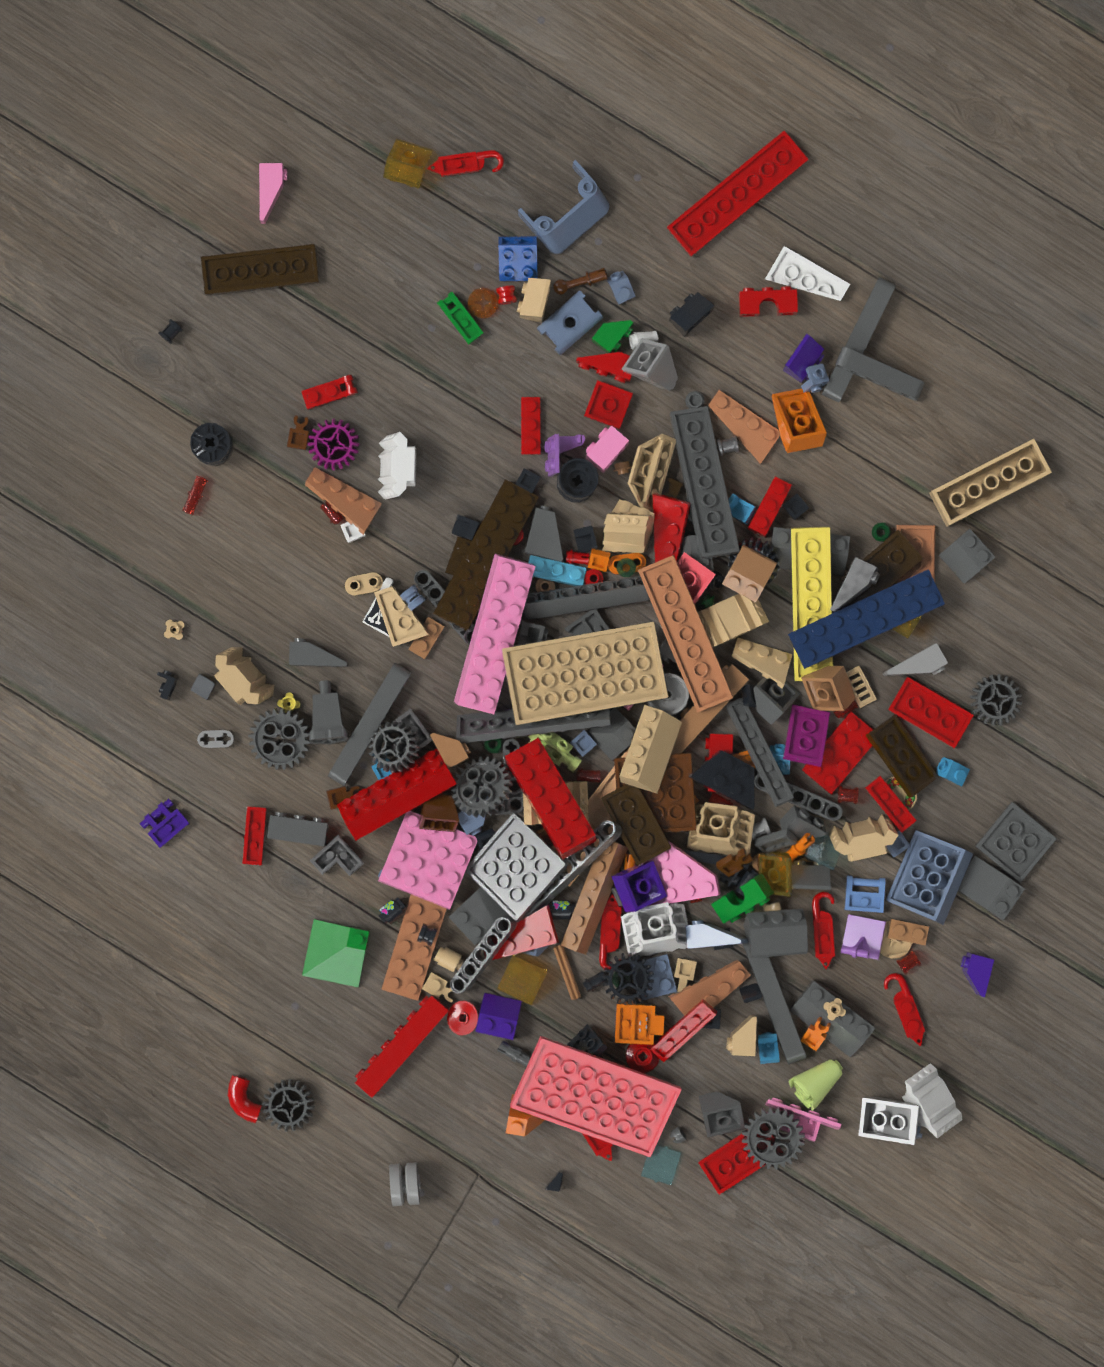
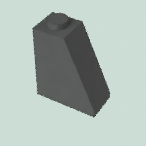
(544, 536)

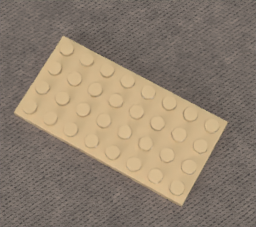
(584, 673)

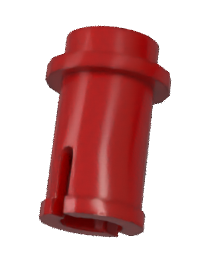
(577, 557)

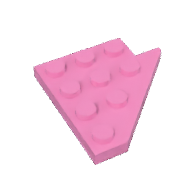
(684, 877)

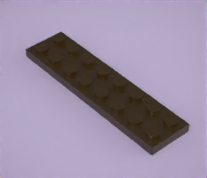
(495, 536)

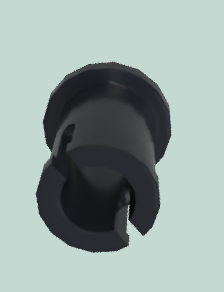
(594, 982)

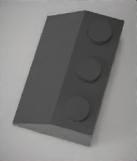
(776, 933)

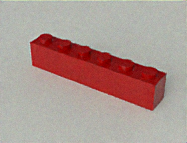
(402, 1045)

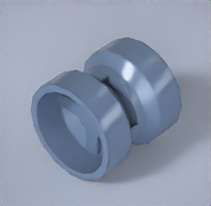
(411, 593)

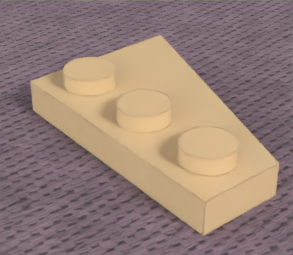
(398, 618)
(767, 660)

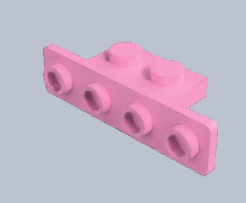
(809, 1121)

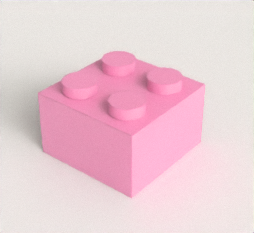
(607, 449)

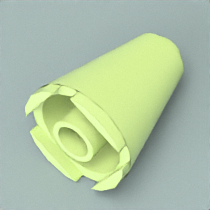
(816, 1083)

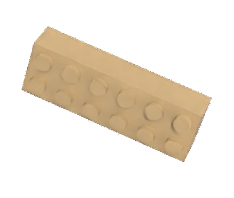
(990, 482)

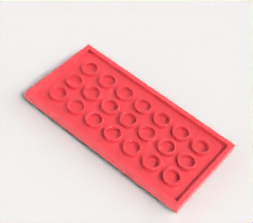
(595, 1096)

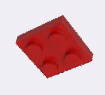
(608, 404)

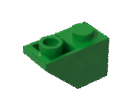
(610, 335)

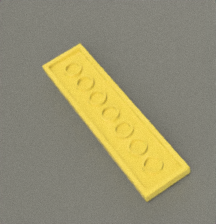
(810, 584)

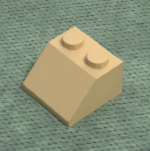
(535, 299)
(743, 1038)

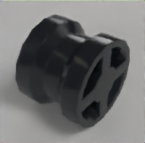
(427, 934)

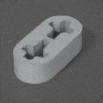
(215, 744)

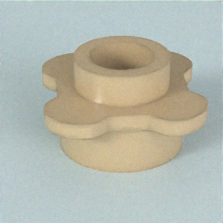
(179, 629)
(839, 1009)

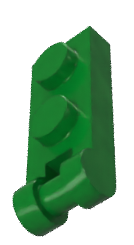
(460, 318)

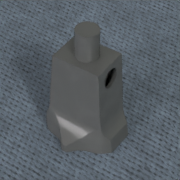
(327, 717)

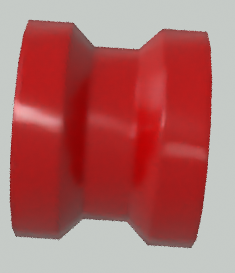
(506, 295)

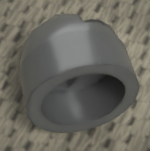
(678, 1134)

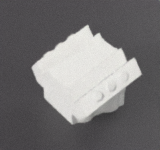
(397, 465)
(655, 929)
(936, 1103)

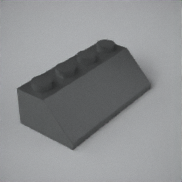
(838, 548)
(845, 1032)

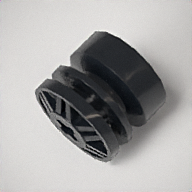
(212, 455)
(587, 476)

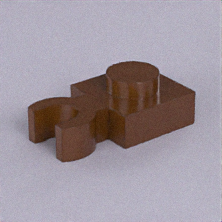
(298, 437)
(338, 794)
(732, 864)

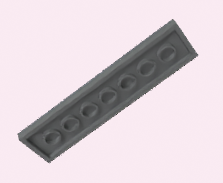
(704, 482)
(489, 726)

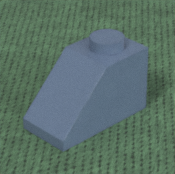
(471, 824)

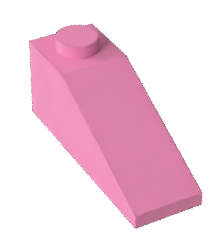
(271, 184)

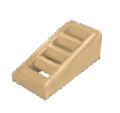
(865, 684)

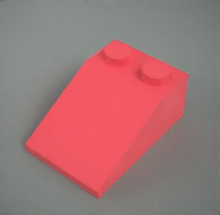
(695, 575)

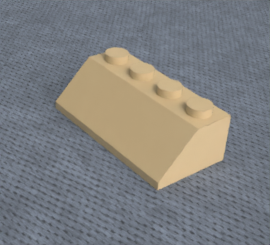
(650, 749)

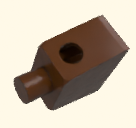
(439, 814)

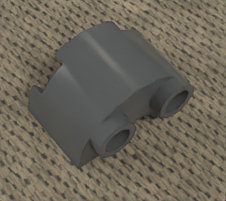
(531, 633)

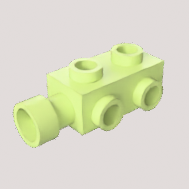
(558, 749)

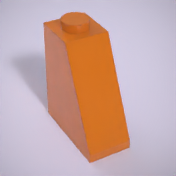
(521, 1123)

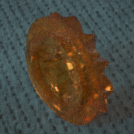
(489, 308)

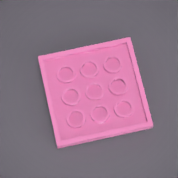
(428, 861)

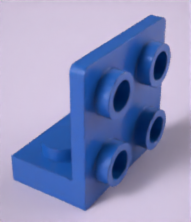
(517, 258)

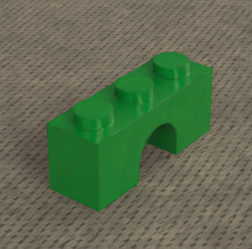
(755, 891)

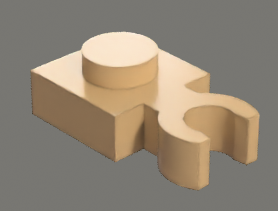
(436, 986)

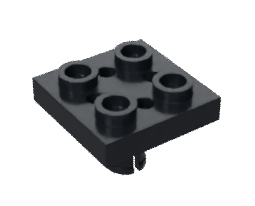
(588, 1041)

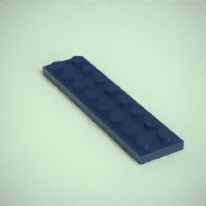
(866, 619)

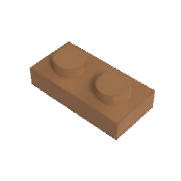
(423, 645)
(908, 932)

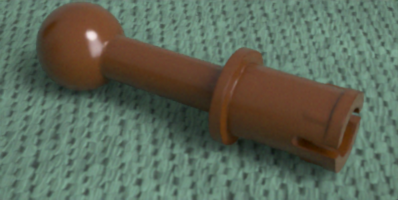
(562, 286)

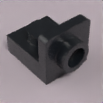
(166, 689)

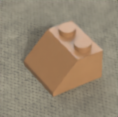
(749, 573)
(829, 689)
(451, 750)

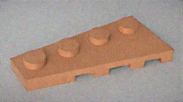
(749, 428)
(351, 503)
(711, 988)

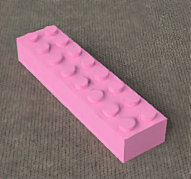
(493, 631)

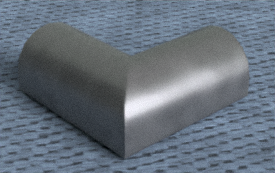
(411, 719)
(337, 852)

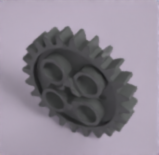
(280, 721)
(482, 787)
(776, 1121)

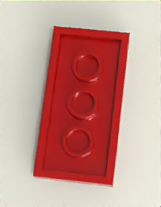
(930, 712)
(841, 753)
(730, 1162)

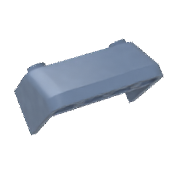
(576, 222)

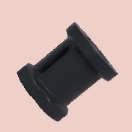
(170, 331)

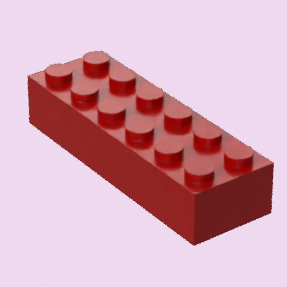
(396, 794)
(550, 798)

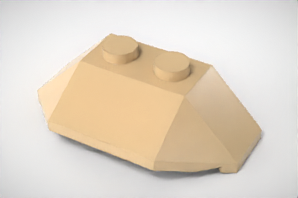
(650, 469)

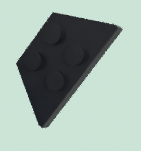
(728, 777)

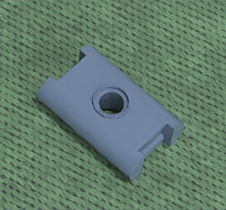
(555, 325)

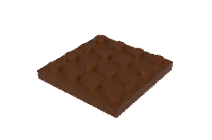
(675, 799)

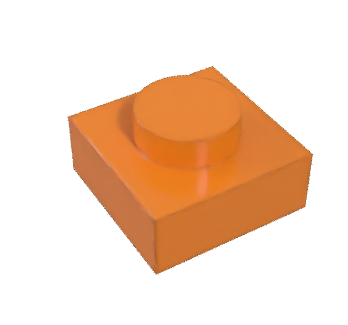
(599, 560)

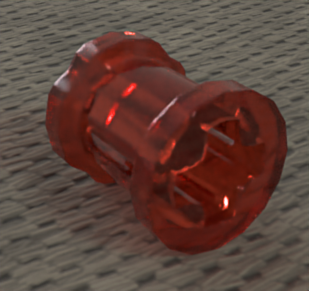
(848, 795)
(908, 962)

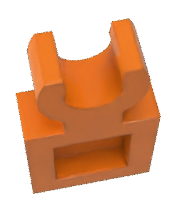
(815, 1035)

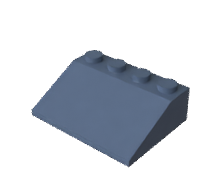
(929, 877)

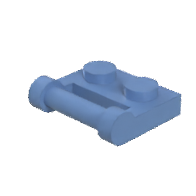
(864, 900)

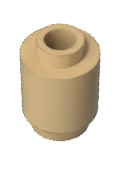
(448, 959)

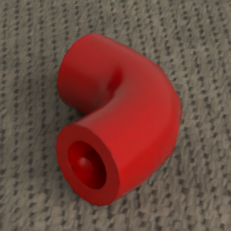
(239, 1101)

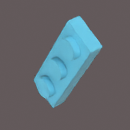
(557, 571)

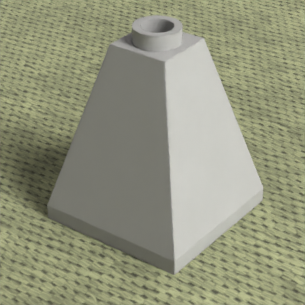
(652, 364)

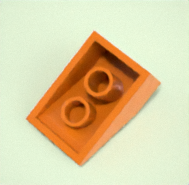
(798, 420)

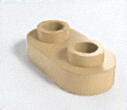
(363, 584)

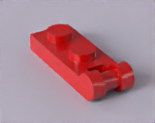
(328, 392)

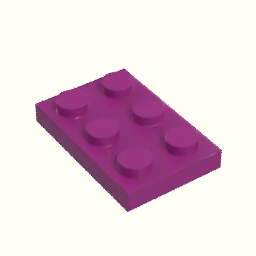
(806, 735)

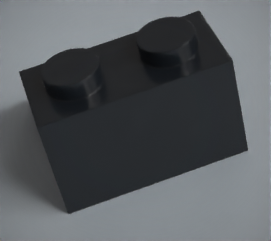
(691, 313)

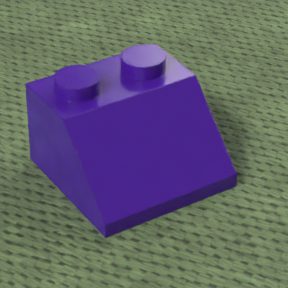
(805, 355)
(639, 886)
(977, 971)
(498, 1016)

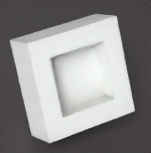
(351, 532)

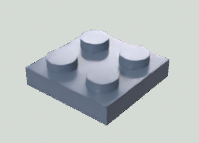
(662, 977)

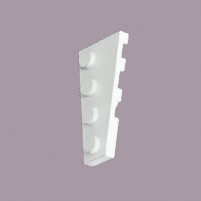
(805, 275)

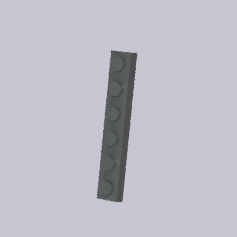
(759, 752)

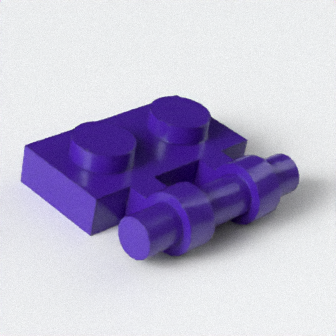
(168, 827)

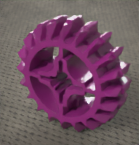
(330, 453)

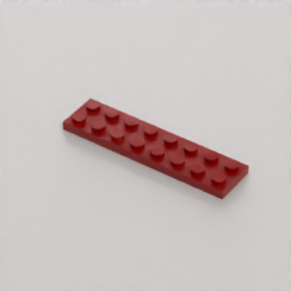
(737, 193)

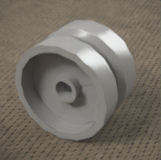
(678, 699)
(402, 1184)

